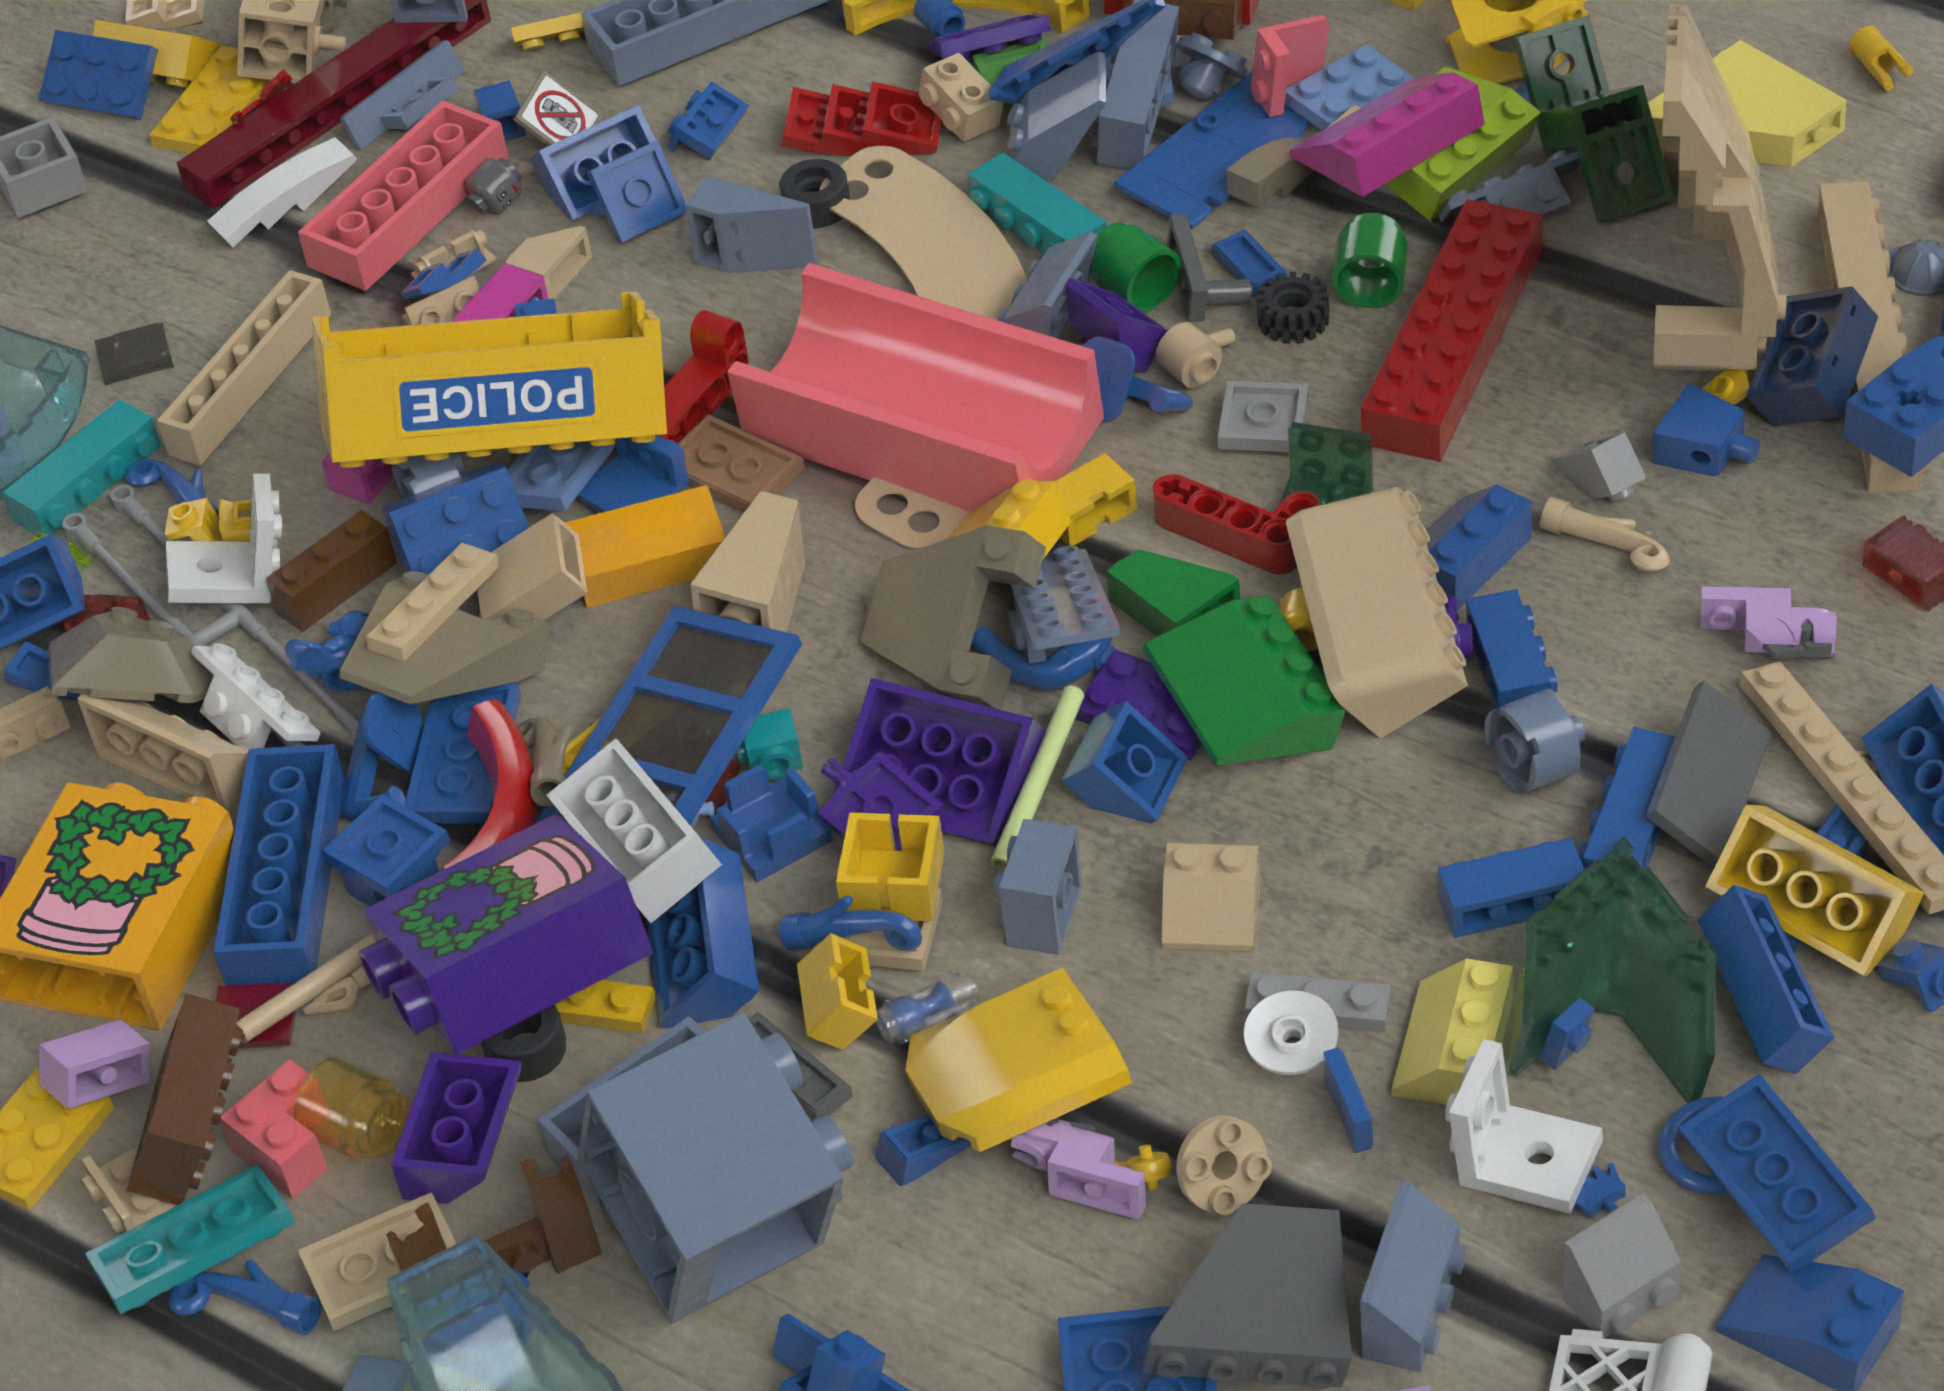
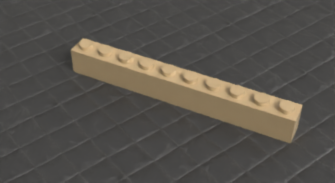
(1856, 259)

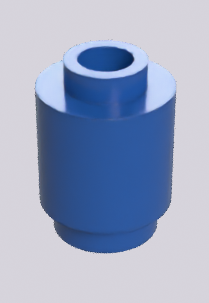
(939, 16)

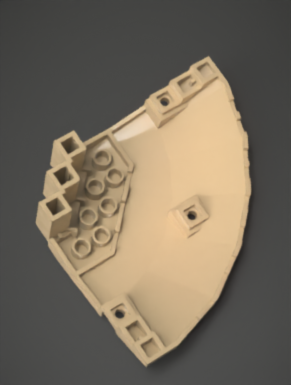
(1719, 178)

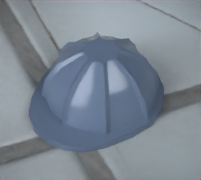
(1918, 267)

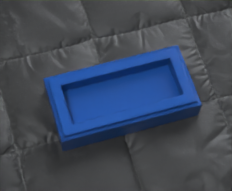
(1246, 259)
(1348, 1099)

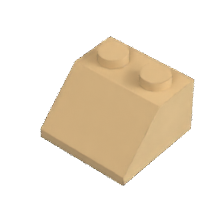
(1210, 897)

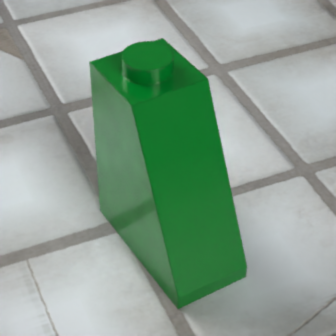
(1167, 591)

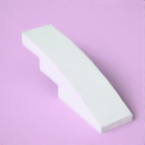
(291, 183)

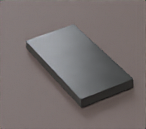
(1708, 773)

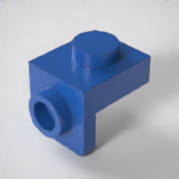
(1917, 967)
(1568, 1034)

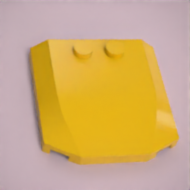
(1014, 1062)

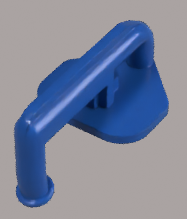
(1116, 380)
(385, 730)

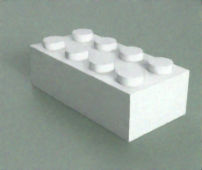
(634, 829)

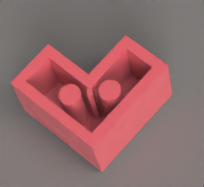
(266, 1134)

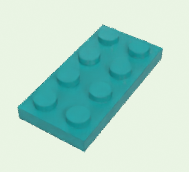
(189, 1239)

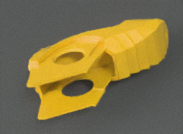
(1496, 19)

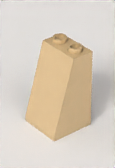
(756, 566)

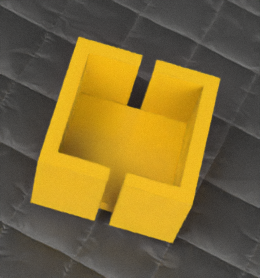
(890, 878)

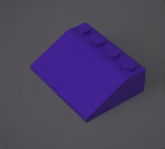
(954, 749)

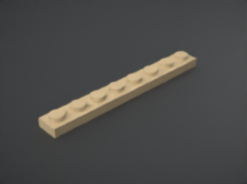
(1848, 780)

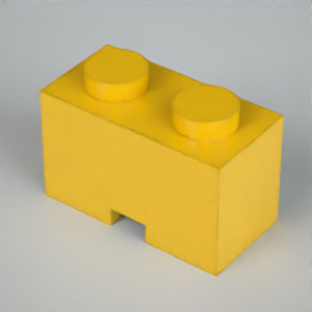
(1095, 494)
(835, 992)

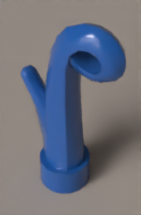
(149, 471)
(805, 929)
(292, 1309)

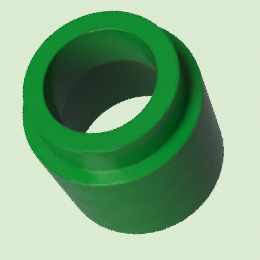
(1370, 261)
(1135, 265)

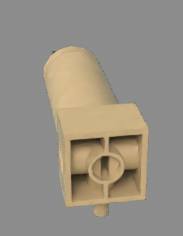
(281, 37)

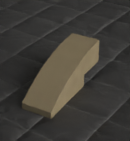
(1267, 172)

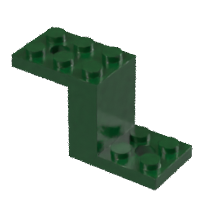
(1597, 121)

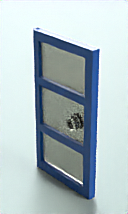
(691, 702)

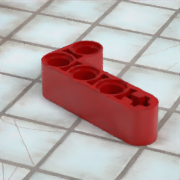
(703, 379)
(1228, 522)

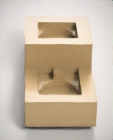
(164, 13)

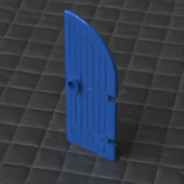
(1193, 162)

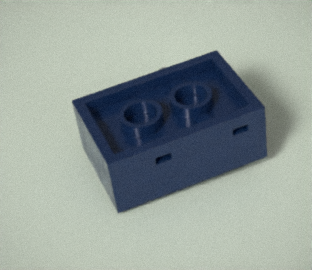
(1813, 357)

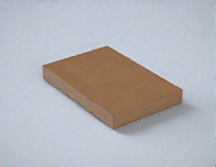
(736, 463)

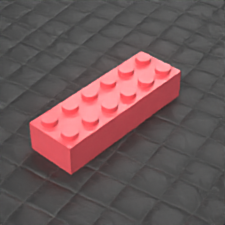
(400, 196)

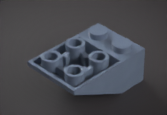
(748, 229)

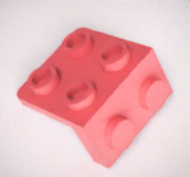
(1285, 57)

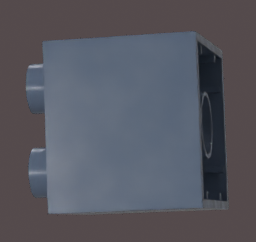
(712, 1164)

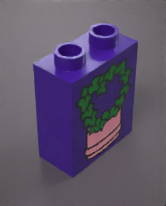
(503, 935)

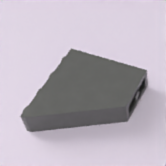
(1262, 1304)

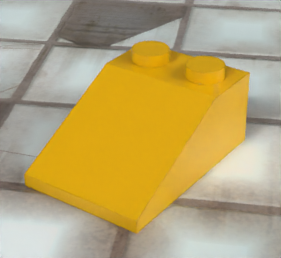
(1024, 507)

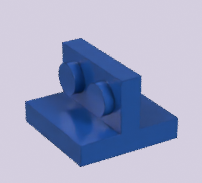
(636, 192)

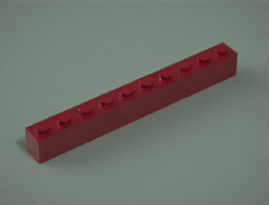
(314, 105)

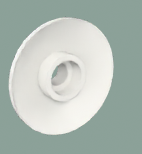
(1288, 1016)

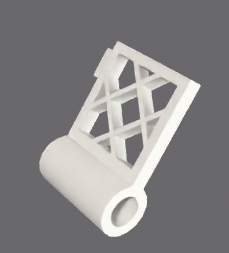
(1675, 1365)

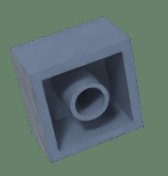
(1039, 886)

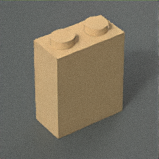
(536, 572)

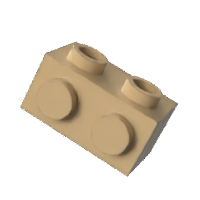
(959, 97)

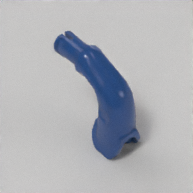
(1059, 670)

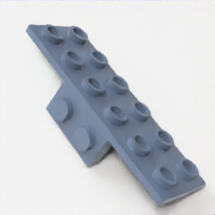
(1063, 606)

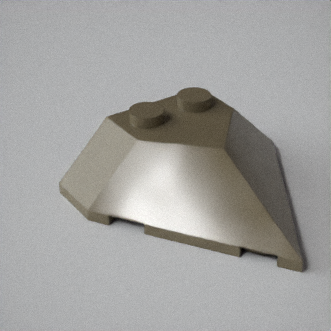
(126, 659)

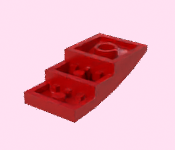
(859, 120)

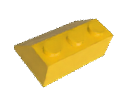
(178, 55)

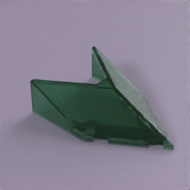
(1629, 955)

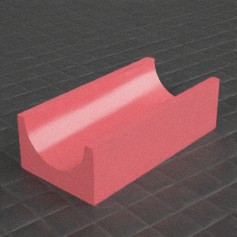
(920, 393)

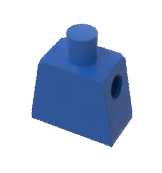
(1702, 434)

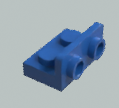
(708, 120)

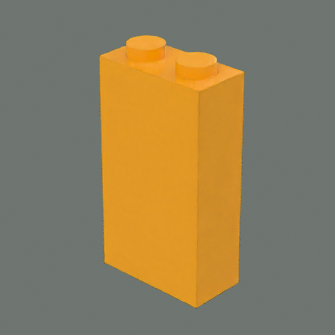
(647, 544)

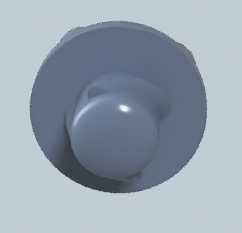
(1207, 66)

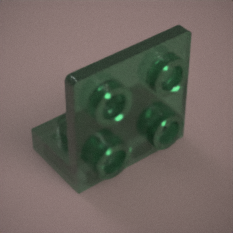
(1329, 462)

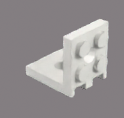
(234, 568)
(1498, 1139)

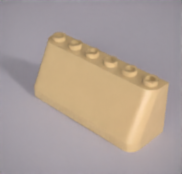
(1377, 607)

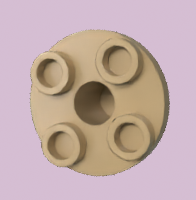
(1222, 1164)

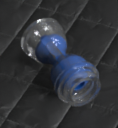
(912, 1013)

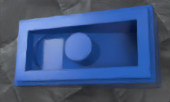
(915, 1149)

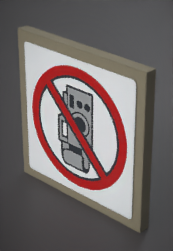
(555, 111)

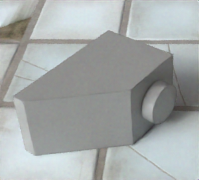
(1603, 467)

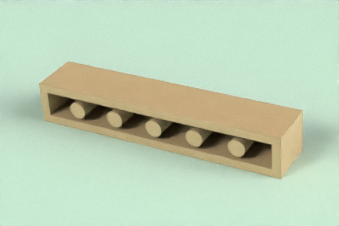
(243, 368)

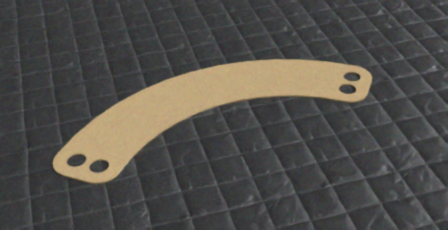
(949, 257)

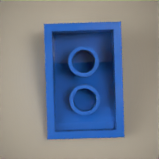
(1815, 1321)

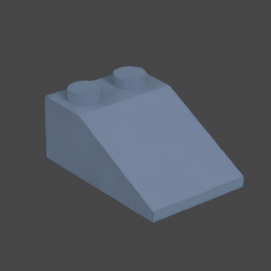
(1057, 116)

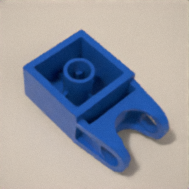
(1902, 410)

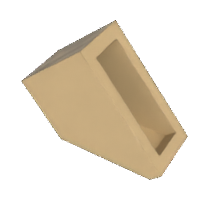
(554, 256)

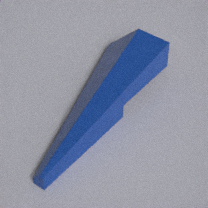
(1051, 60)

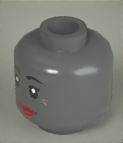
(493, 186)

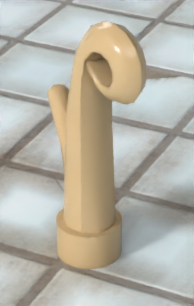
(1616, 532)

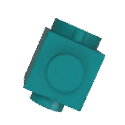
(772, 744)

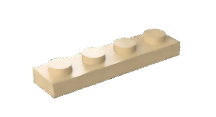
(432, 602)

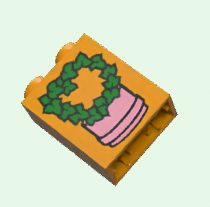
(114, 904)

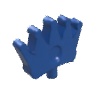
(1600, 1192)

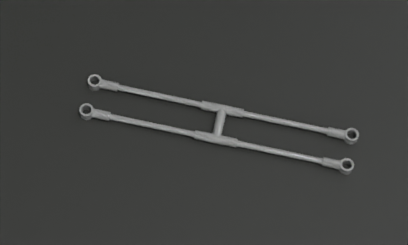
(125, 501)

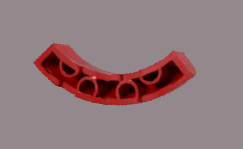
(510, 771)

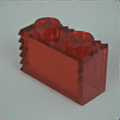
(1908, 561)

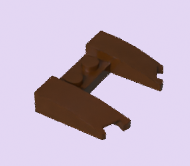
(557, 1233)

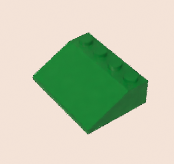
(1247, 683)

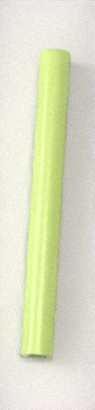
(1040, 770)

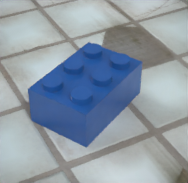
(469, 510)

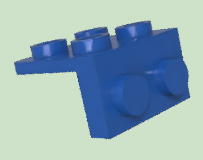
(637, 475)

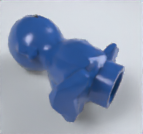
(326, 658)

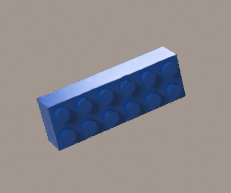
(277, 865)

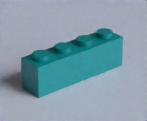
(1029, 204)
(82, 468)

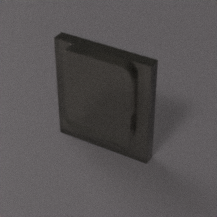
(133, 353)

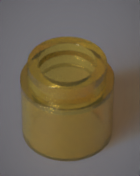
(351, 1109)

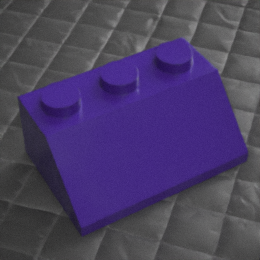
(453, 1125)

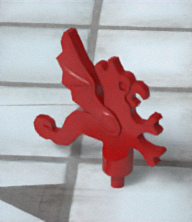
(273, 88)

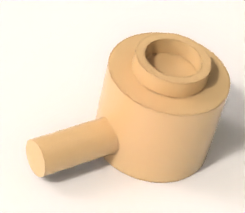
(1192, 354)

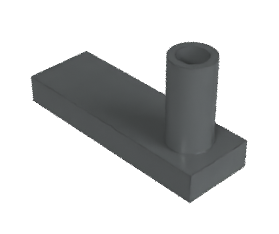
(1192, 285)

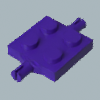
(878, 789)

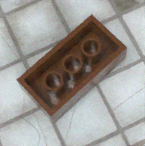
(186, 1101)

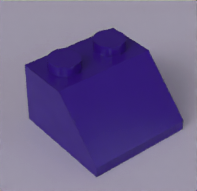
(1108, 315)

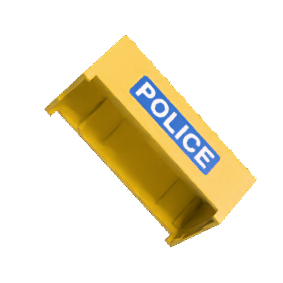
(490, 384)

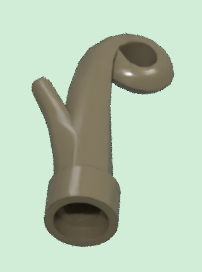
(548, 756)

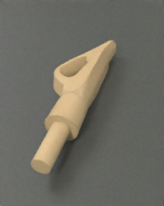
(340, 996)

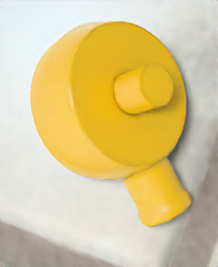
(1154, 1165)

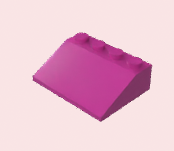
(1394, 132)

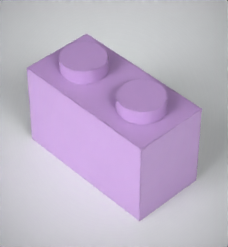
(94, 1063)

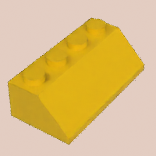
(1817, 888)

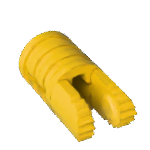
(1878, 56)

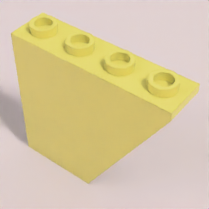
(1779, 106)

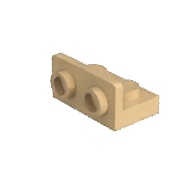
(30, 722)
(109, 1183)

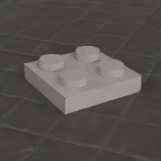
(1259, 415)

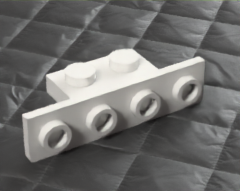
(245, 704)

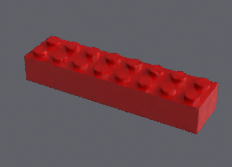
(1452, 330)

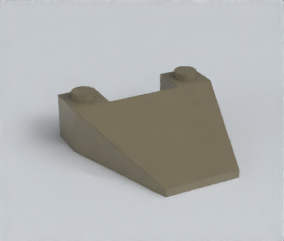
(931, 606)
(455, 659)

